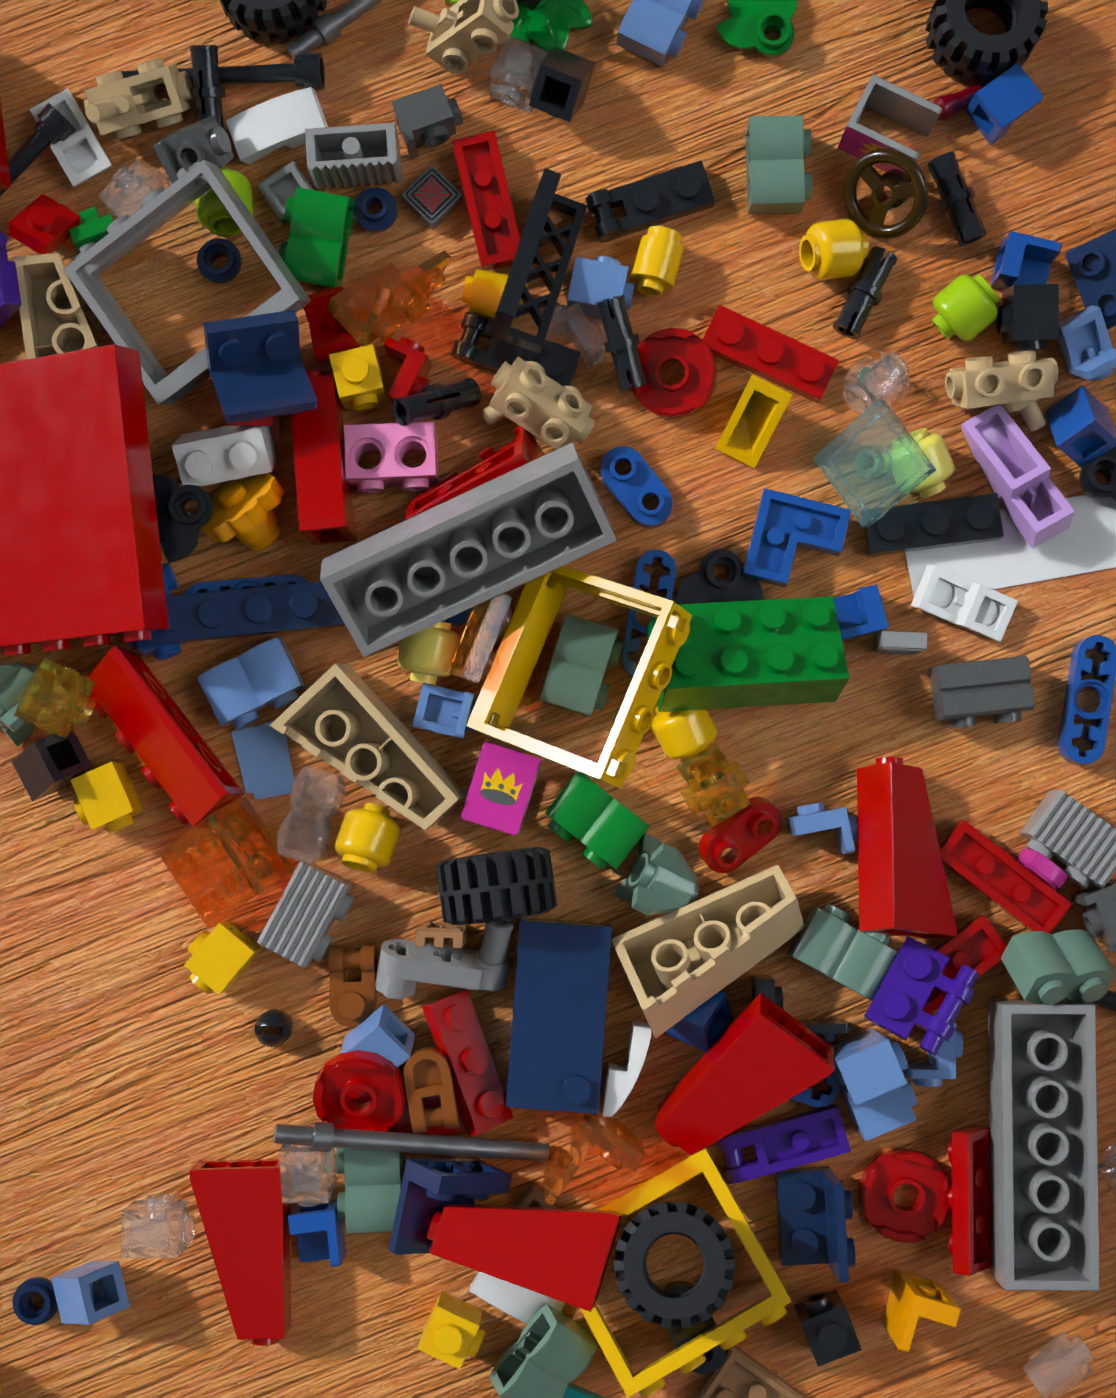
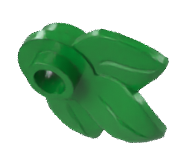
(753, 19)
(551, 23)

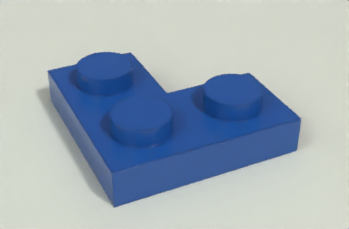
(790, 522)

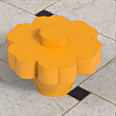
(245, 511)

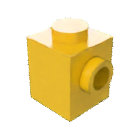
(359, 378)
(106, 798)
(220, 957)
(452, 1331)

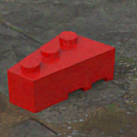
(493, 464)

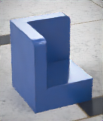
(1003, 102)
(1023, 260)
(1081, 427)
(860, 613)
(704, 1024)
(318, 1233)

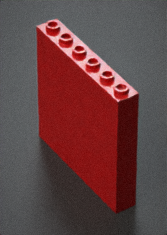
(77, 503)

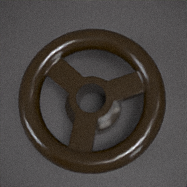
(899, 182)

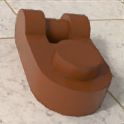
(352, 999)
(428, 1075)

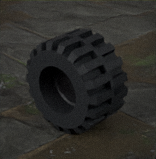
(272, 17)
(980, 54)
(496, 886)
(644, 1296)

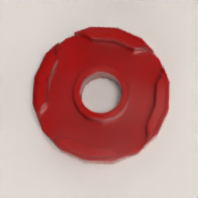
(699, 376)
(362, 1071)
(878, 1187)

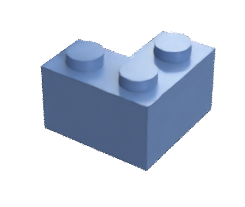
(874, 1083)

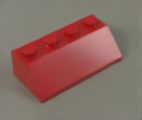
(161, 736)

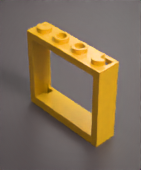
(522, 648)
(725, 1333)

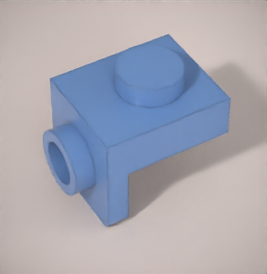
(1087, 345)
(444, 711)
(815, 818)
(939, 1066)

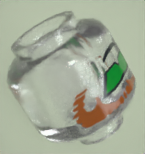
(875, 378)

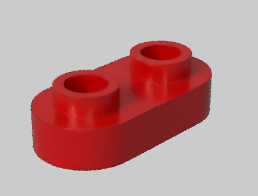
(740, 835)

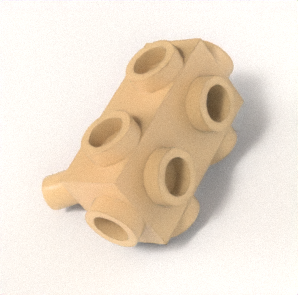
(465, 30)
(125, 103)
(1011, 383)
(539, 404)

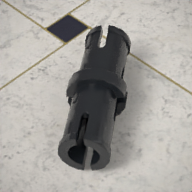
(206, 82)
(957, 198)
(865, 292)
(621, 342)
(416, 407)

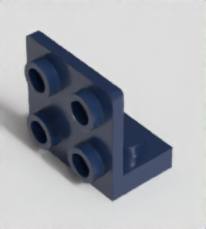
(1095, 274)
(258, 366)
(435, 1184)
(813, 1219)

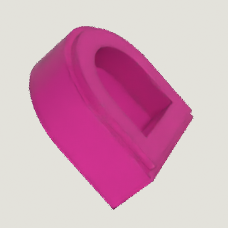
(1042, 868)

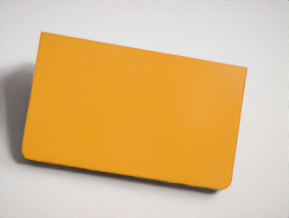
(916, 1297)

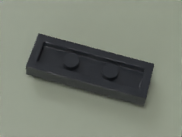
(936, 525)

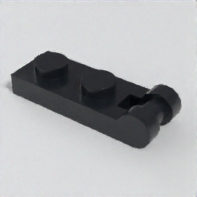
(651, 201)
(557, 360)

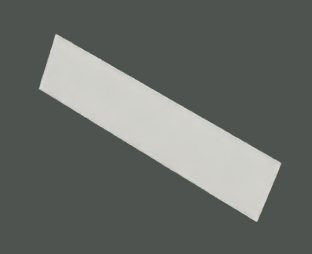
(1010, 561)

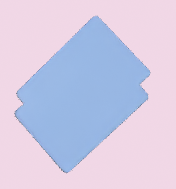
(264, 760)

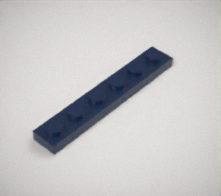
(247, 613)

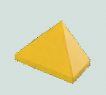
(753, 421)

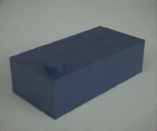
(559, 1015)

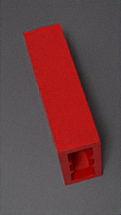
(320, 473)
(899, 855)
(742, 1076)
(248, 1243)
(533, 1247)

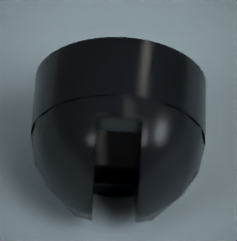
(273, 1018)

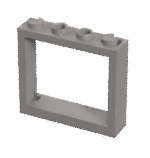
(129, 232)

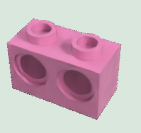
(392, 443)

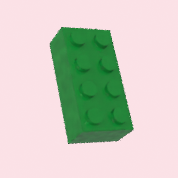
(757, 655)

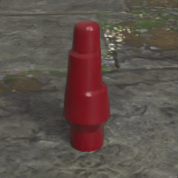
(955, 102)

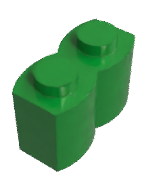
(317, 236)
(596, 821)

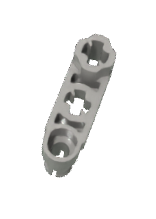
(484, 969)

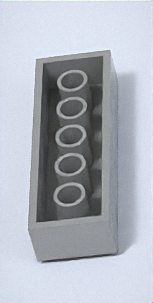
(467, 550)
(1043, 1145)

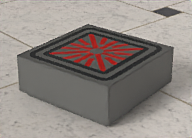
(432, 197)

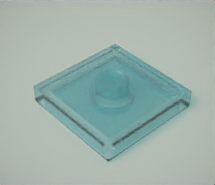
(874, 463)

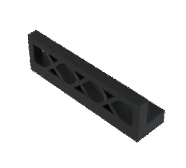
(527, 255)

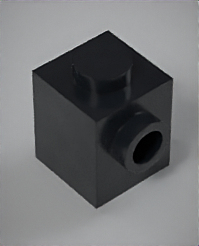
(562, 84)
(1029, 316)
(51, 764)
(827, 1327)

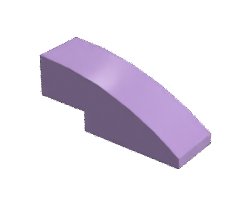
(1017, 475)

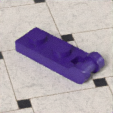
(784, 1144)

